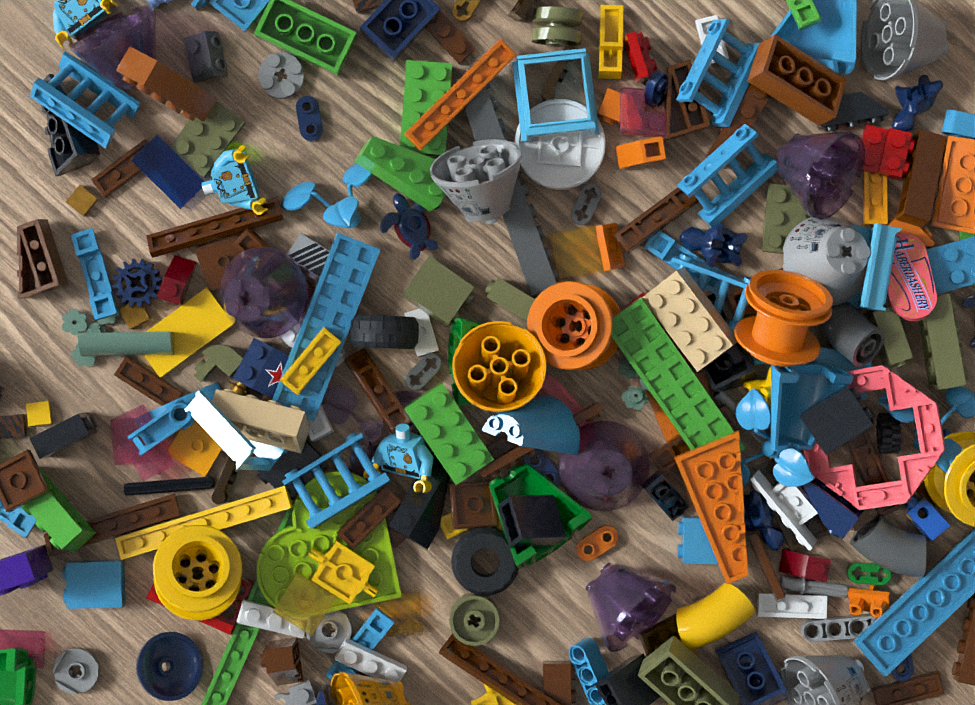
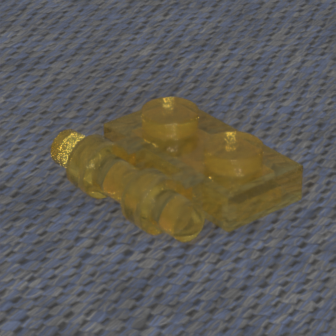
(406, 606)

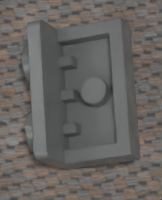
(205, 56)

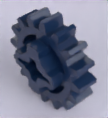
(132, 290)

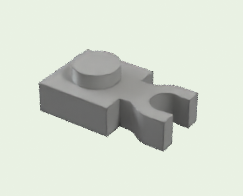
(299, 694)

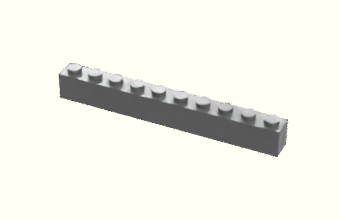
(519, 219)

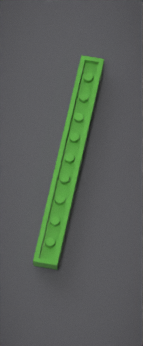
(238, 647)

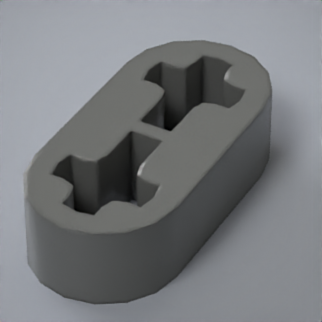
(590, 207)
(427, 375)

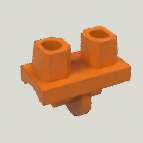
(868, 600)

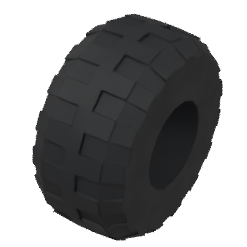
(384, 331)
(471, 579)

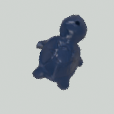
(915, 101)
(716, 244)
(759, 517)

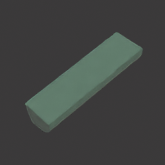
(126, 343)

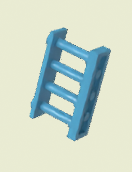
(737, 85)
(76, 115)
(741, 188)
(687, 261)
(336, 503)

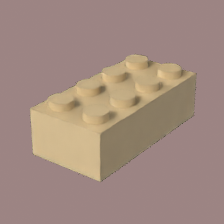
(690, 319)
(265, 421)

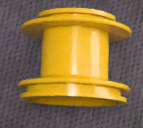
(950, 488)
(188, 545)

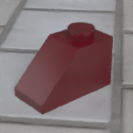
(176, 280)
(804, 565)

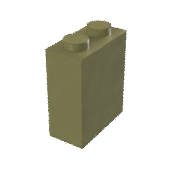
(438, 292)
(509, 298)
(895, 346)

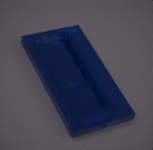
(168, 171)

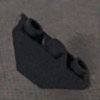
(853, 109)
(665, 495)

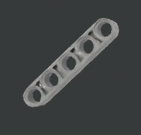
(845, 623)

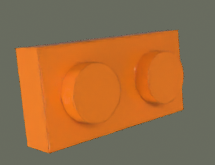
(610, 249)

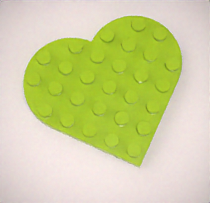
(289, 548)

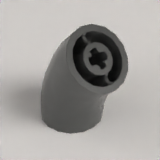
(852, 334)
(891, 547)

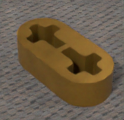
(471, 8)

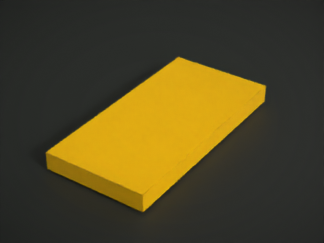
(193, 327)

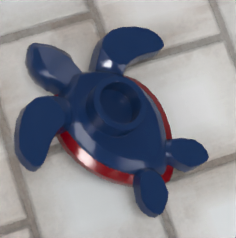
(410, 226)

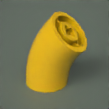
(713, 616)

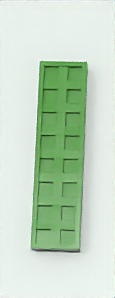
(668, 376)

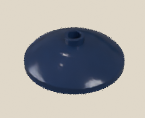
(182, 661)

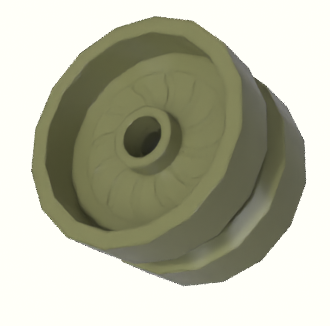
(557, 26)
(474, 632)

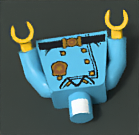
(75, 16)
(235, 181)
(405, 455)

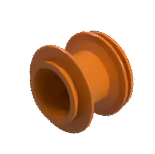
(556, 304)
(785, 310)

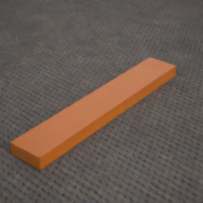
(460, 94)

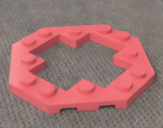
(912, 467)

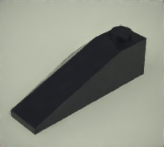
(69, 146)
(730, 368)
(422, 512)

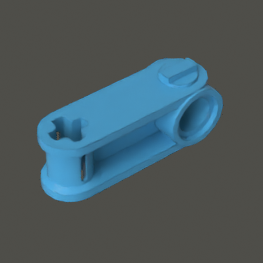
(161, 427)

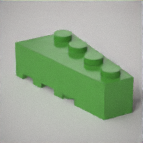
(402, 170)

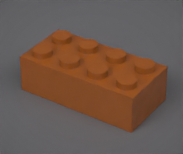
(797, 80)
(165, 85)

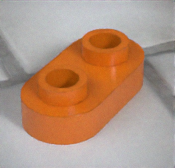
(597, 543)

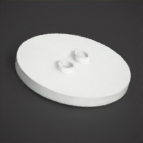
(563, 158)

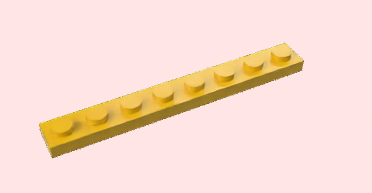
(217, 517)

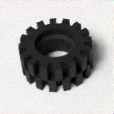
(888, 434)

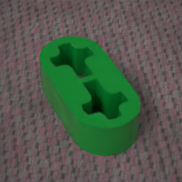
(867, 579)

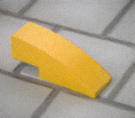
(610, 42)

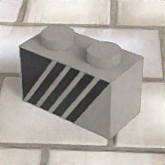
(309, 255)

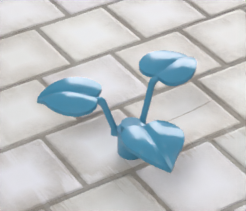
(342, 213)
(961, 400)
(791, 465)

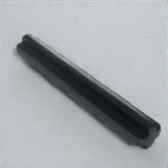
(173, 485)

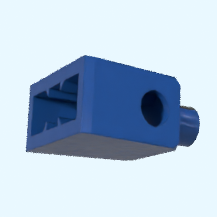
(932, 524)

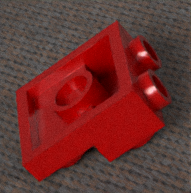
(637, 51)
(886, 151)

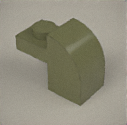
(218, 355)

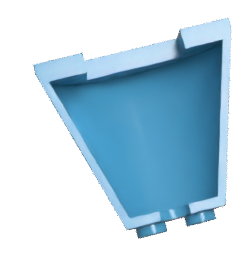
(831, 40)
(795, 391)
(540, 424)

